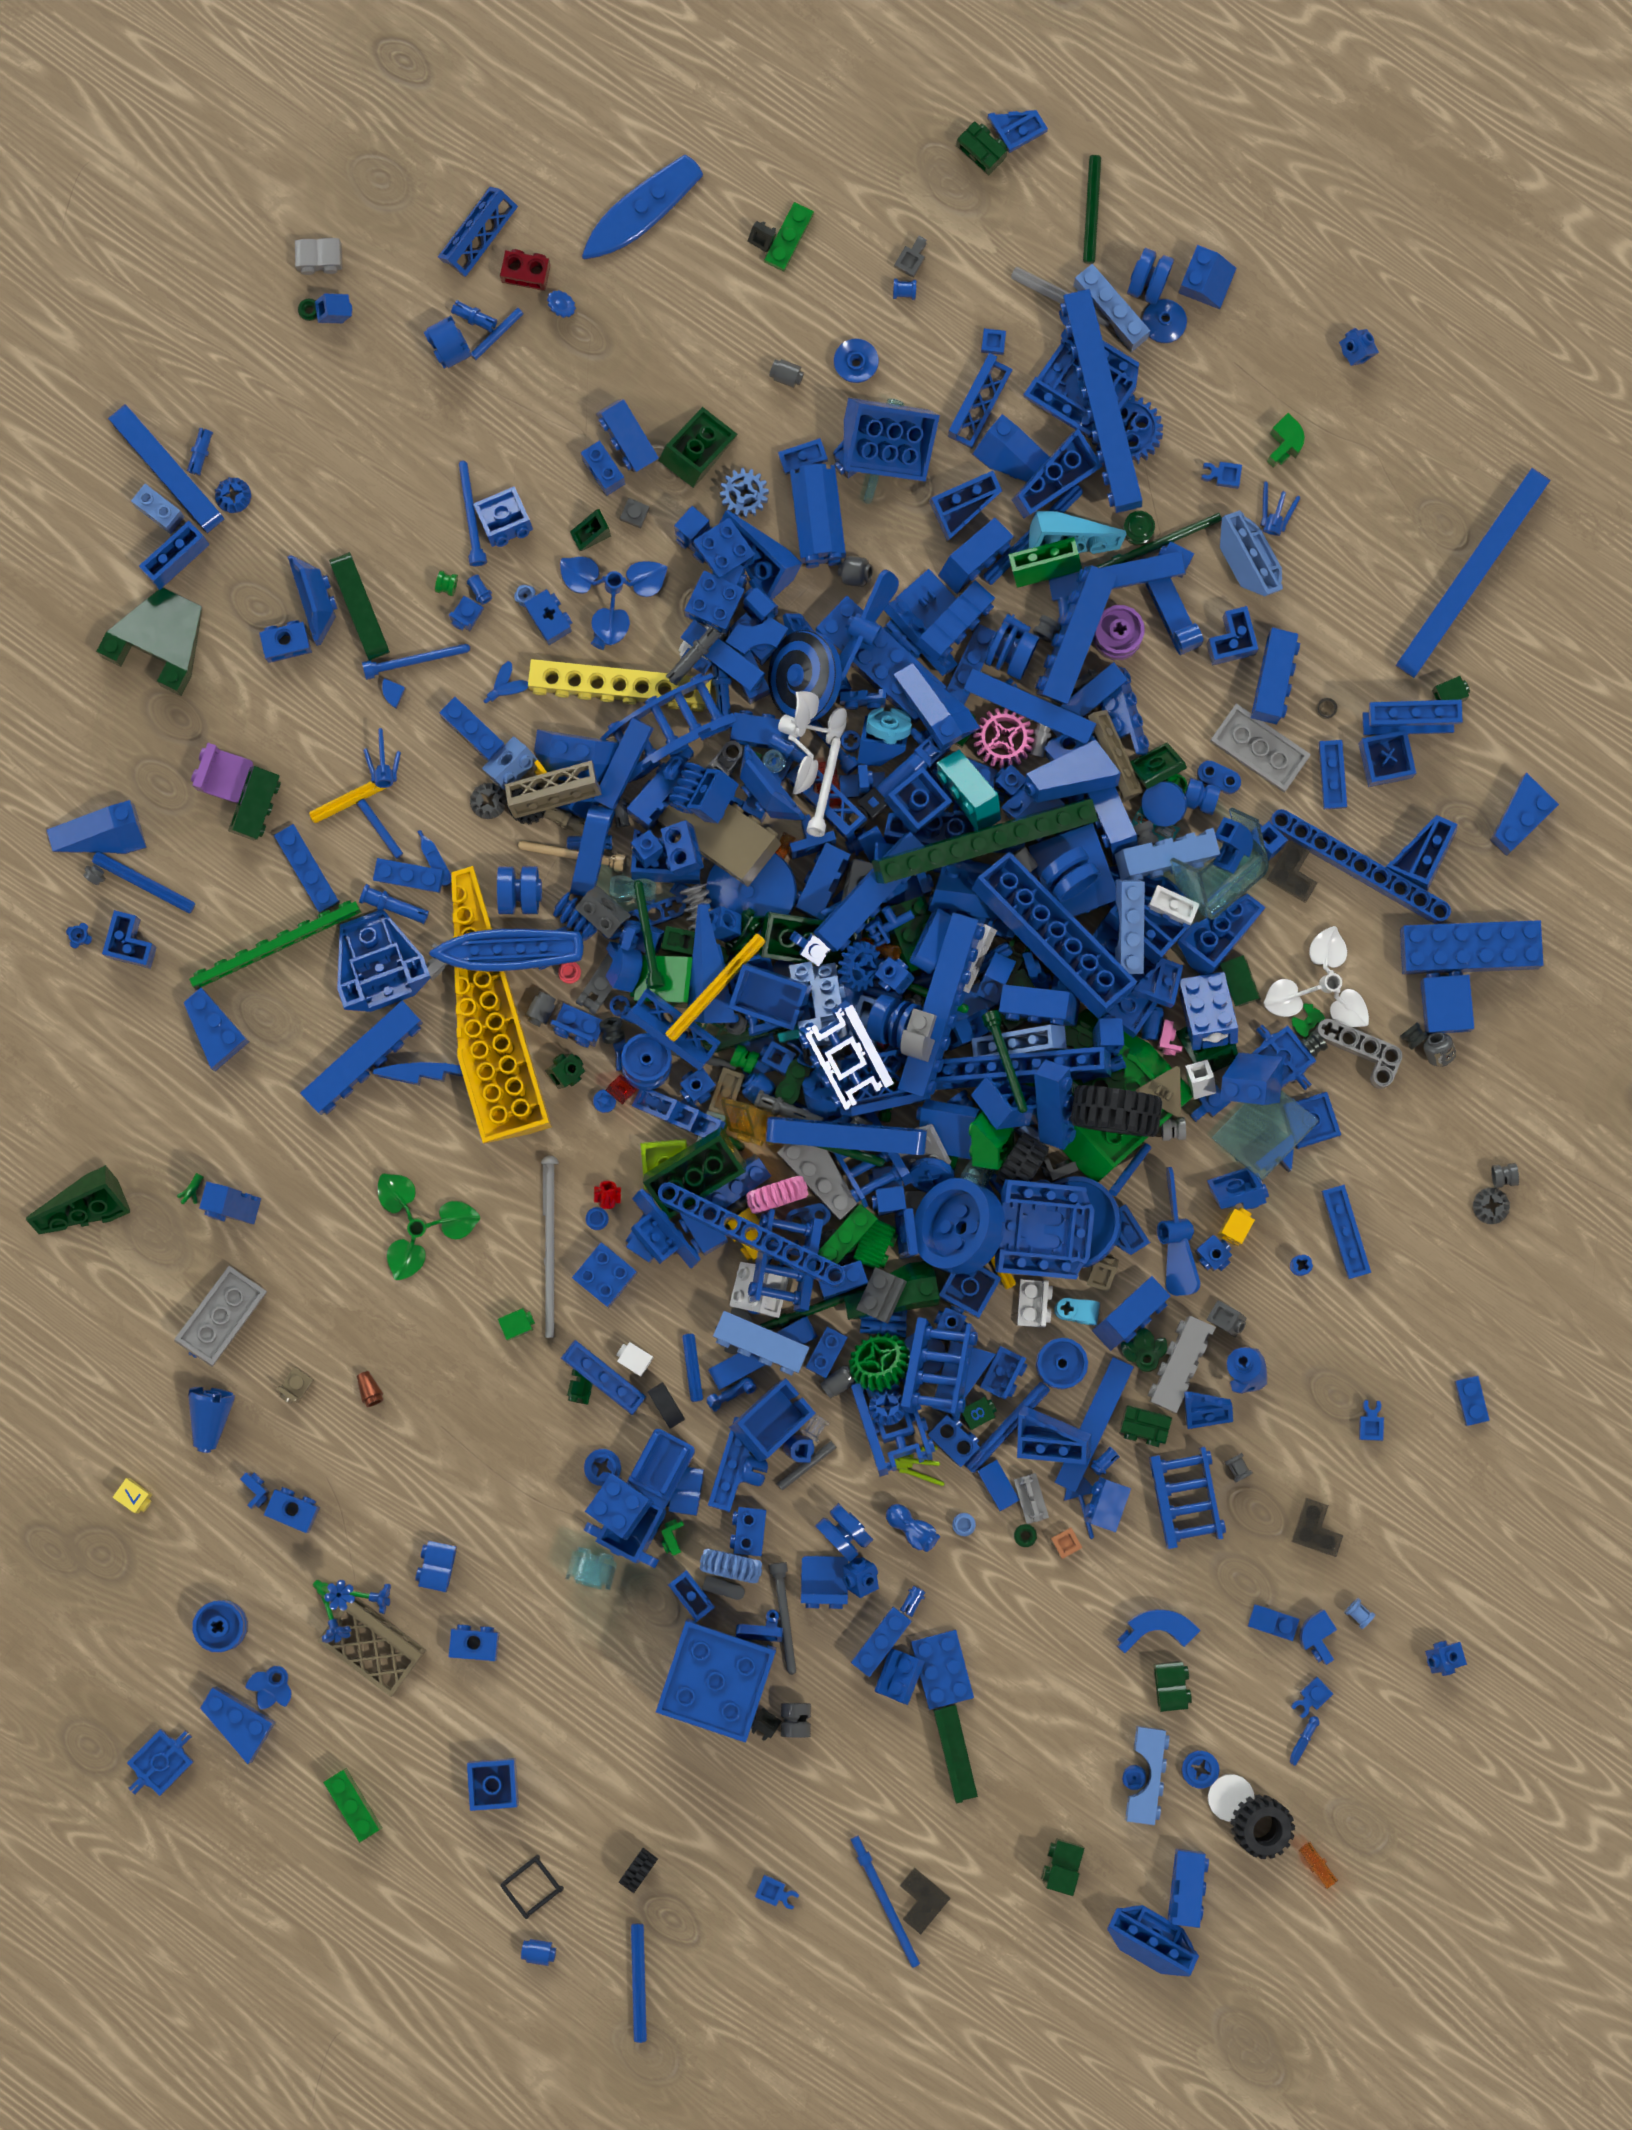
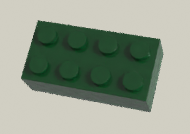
(697, 1169)

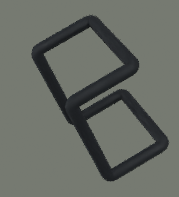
(558, 1888)

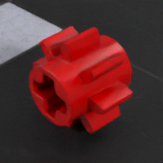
(607, 1194)

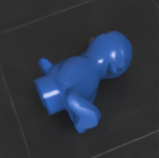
(917, 1532)

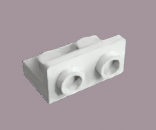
(1033, 1303)

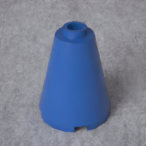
(208, 1416)

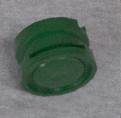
(1139, 527)

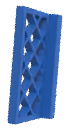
(879, 1100)

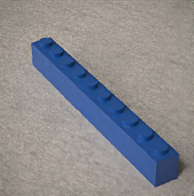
(1102, 401)

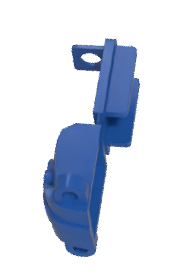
(657, 1478)

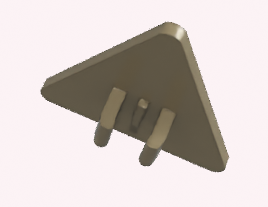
(1168, 1089)

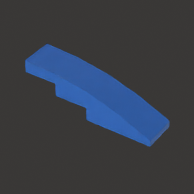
(413, 1072)
(676, 1113)

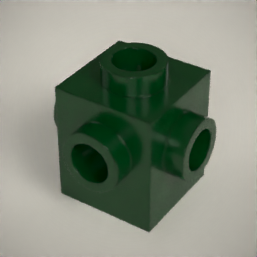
(565, 1070)

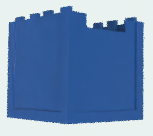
(716, 1681)

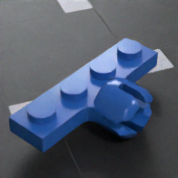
(734, 1469)

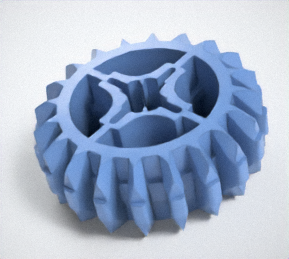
(731, 1566)

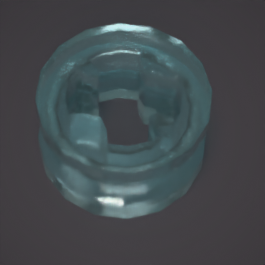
(780, 761)

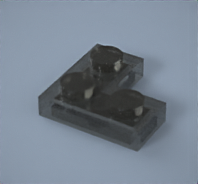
(1287, 874)
(1309, 1530)
(929, 1900)

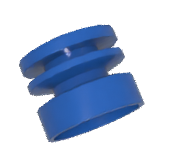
(1011, 650)
(889, 1019)

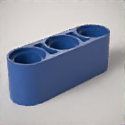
(931, 941)

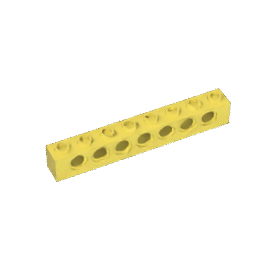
(610, 676)

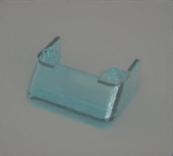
(1218, 888)

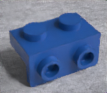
(1003, 1373)

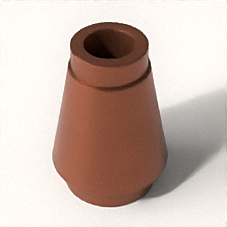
(369, 1389)

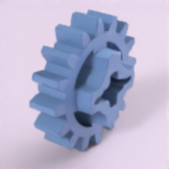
(736, 489)

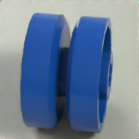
(1148, 275)
(1070, 874)
(641, 1074)
(1048, 1367)
(844, 1532)
(206, 1626)

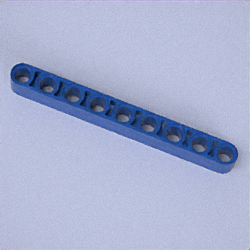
(1371, 867)
(743, 1227)

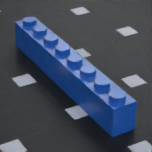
(943, 1000)

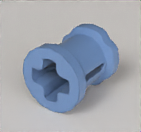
(1359, 1613)

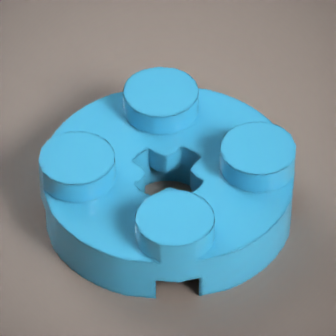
(889, 725)

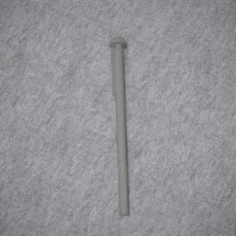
(548, 1211)

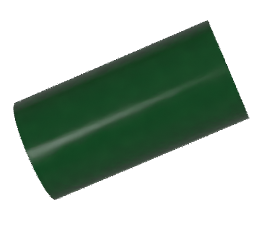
(778, 929)

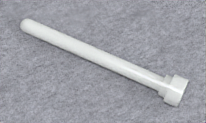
(817, 826)

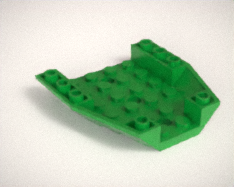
(1100, 1151)

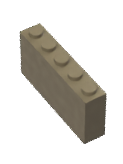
(733, 844)

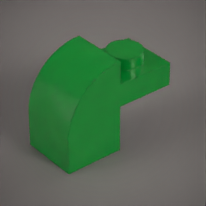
(1290, 436)

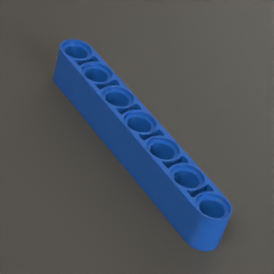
(166, 468)
(846, 1135)

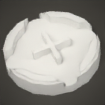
(1226, 1795)

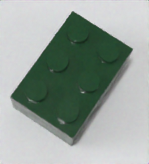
(908, 934)

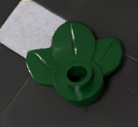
(1144, 1346)

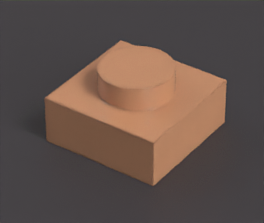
(1066, 1543)

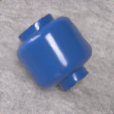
(755, 1083)

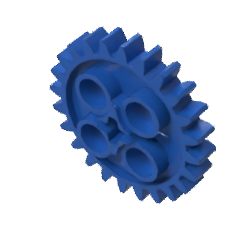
(1145, 437)

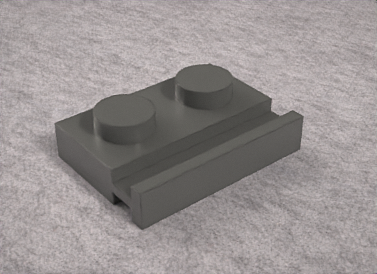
(881, 1295)

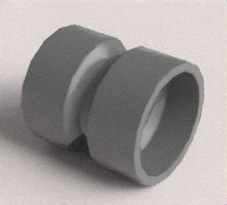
(795, 1720)

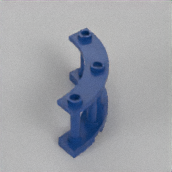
(674, 744)

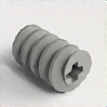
(695, 897)

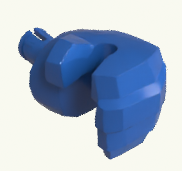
(1247, 1369)

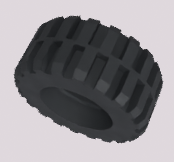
(1116, 1111)

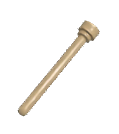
(616, 862)

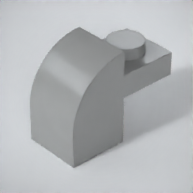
(916, 1039)

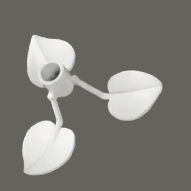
(806, 709)
(1331, 951)

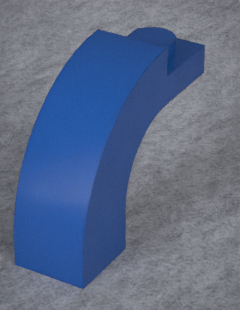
(1171, 1622)

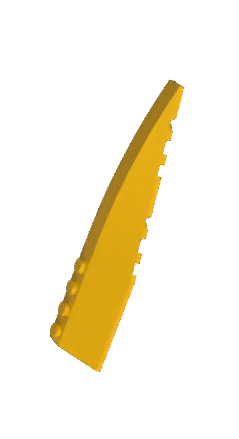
(491, 1035)

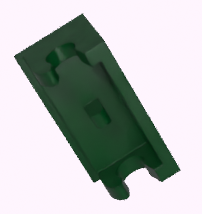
(1240, 981)

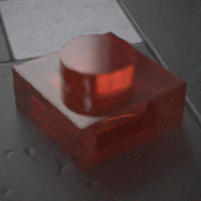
(621, 1089)

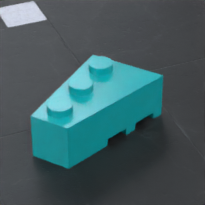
(969, 790)

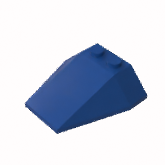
(377, 964)

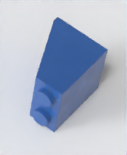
(1253, 1079)

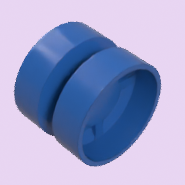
(524, 890)

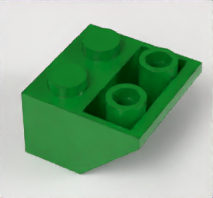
(989, 1145)

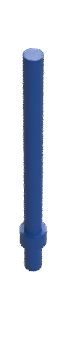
(864, 1859)

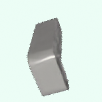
(1357, 1049)

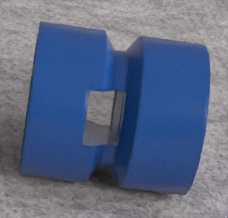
(1202, 796)

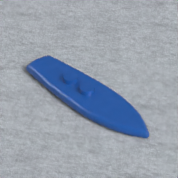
(642, 207)
(510, 949)

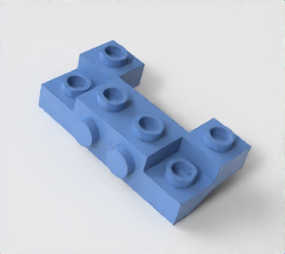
(826, 995)

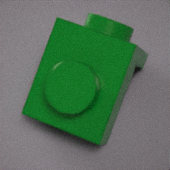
(670, 1543)

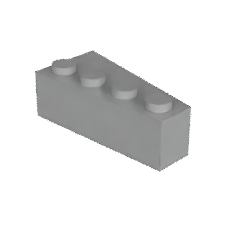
(820, 1176)
(1181, 1363)

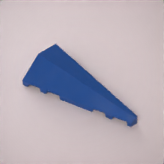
(706, 966)

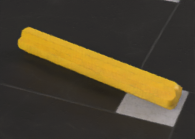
(344, 801)

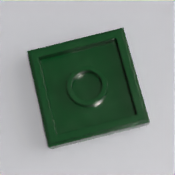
(1157, 765)

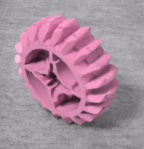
(1008, 746)
(777, 1194)

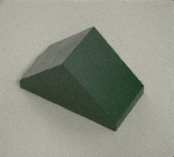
(591, 531)

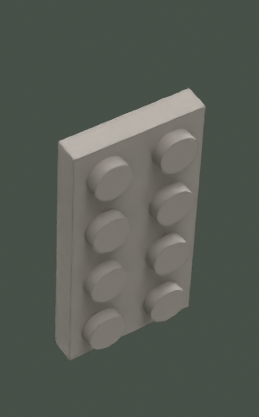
(1260, 748)
(220, 1316)

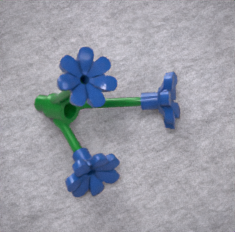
(337, 1596)

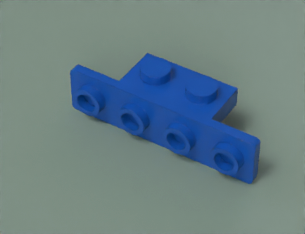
(1125, 716)
(659, 1234)

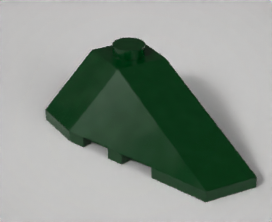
(87, 1200)
(918, 1292)

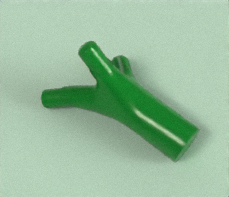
(191, 1190)

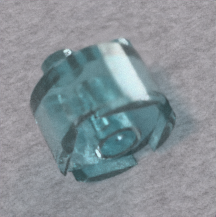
(591, 1569)

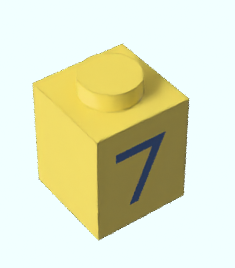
(133, 1496)

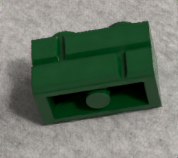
(982, 147)
(1145, 1425)

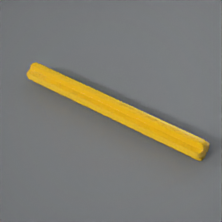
(715, 987)

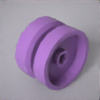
(1112, 644)

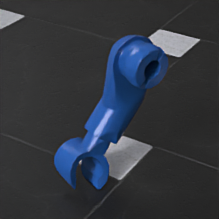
(745, 1385)

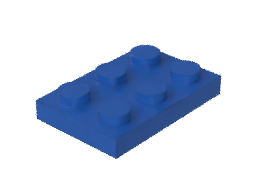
(944, 1669)

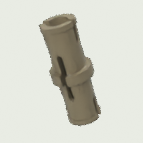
(565, 819)

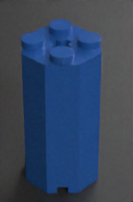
(818, 515)

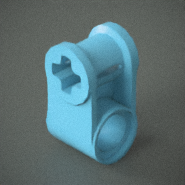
(1081, 1311)

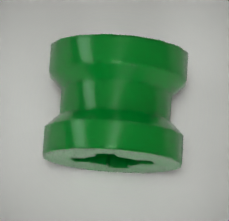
(446, 583)

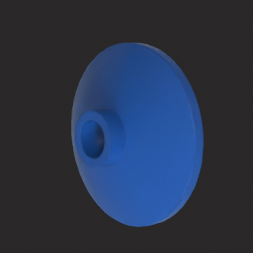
(1165, 331)
(856, 350)

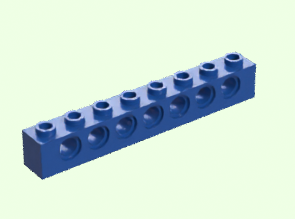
(971, 1071)

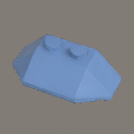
(1250, 555)

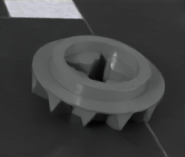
(488, 811)
(1484, 1214)

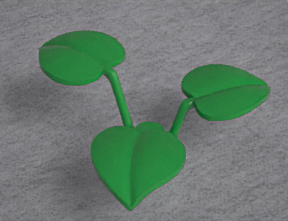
(403, 1256)

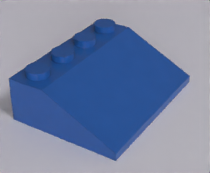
(888, 439)

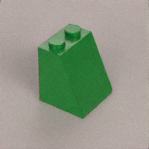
(677, 980)

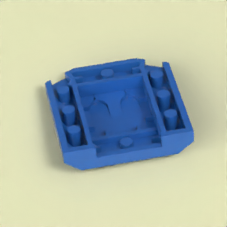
(1060, 392)
(1044, 1229)

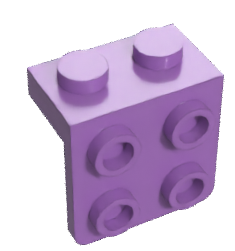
(221, 773)

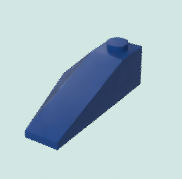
(1010, 450)
(772, 565)
(939, 710)
(1212, 940)

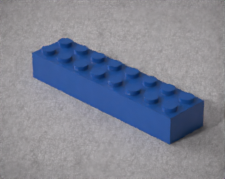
(1054, 935)

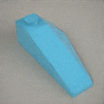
(1088, 535)

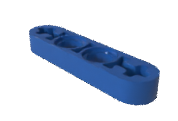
(672, 915)

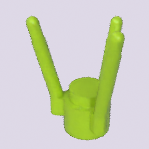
(907, 1461)

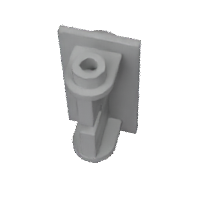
(1031, 1498)

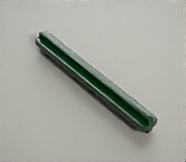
(1092, 209)

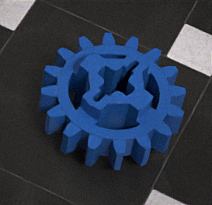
(859, 966)

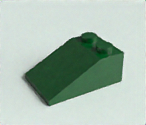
(697, 447)

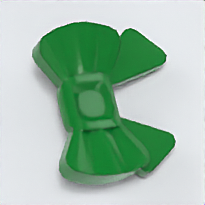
(1314, 1017)

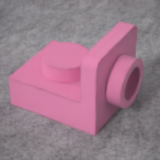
(1168, 1034)

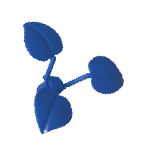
(612, 624)

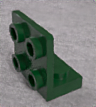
(1217, 1056)

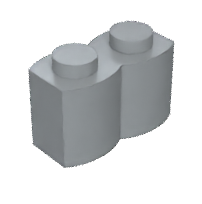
(318, 255)

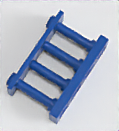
(1413, 716)
(898, 1172)
(801, 1297)
(921, 1354)
(1169, 1512)

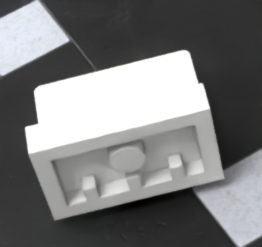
(766, 1305)

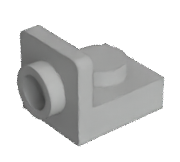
(435, 966)

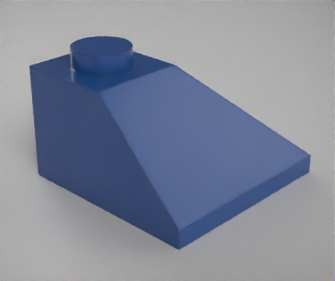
(877, 752)

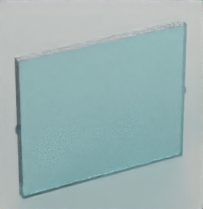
(1265, 1133)

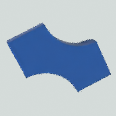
(748, 637)

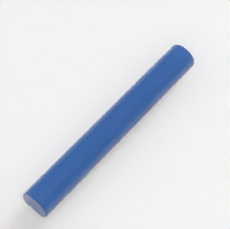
(497, 333)
(381, 830)
(1129, 1170)

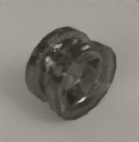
(1333, 710)

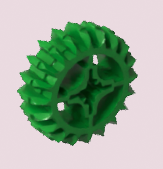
(865, 1362)

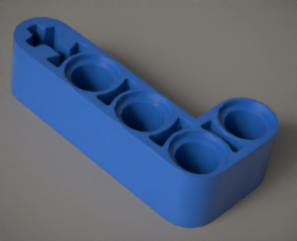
(1174, 616)
(591, 849)

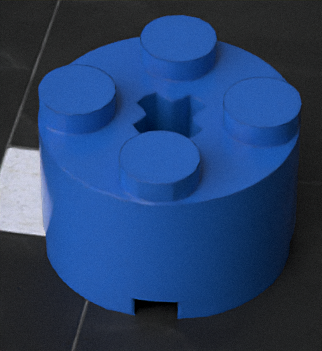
(449, 342)
(818, 1096)

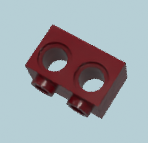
(523, 275)

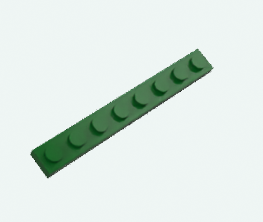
(266, 948)

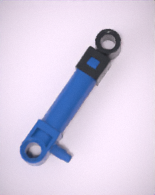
(873, 802)

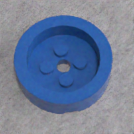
(940, 1221)

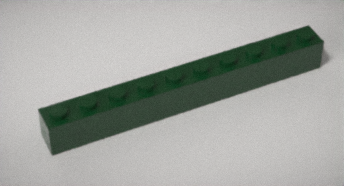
(984, 841)

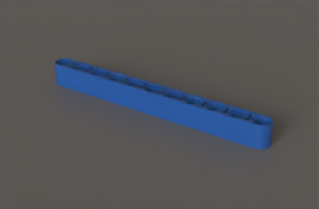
(1473, 572)

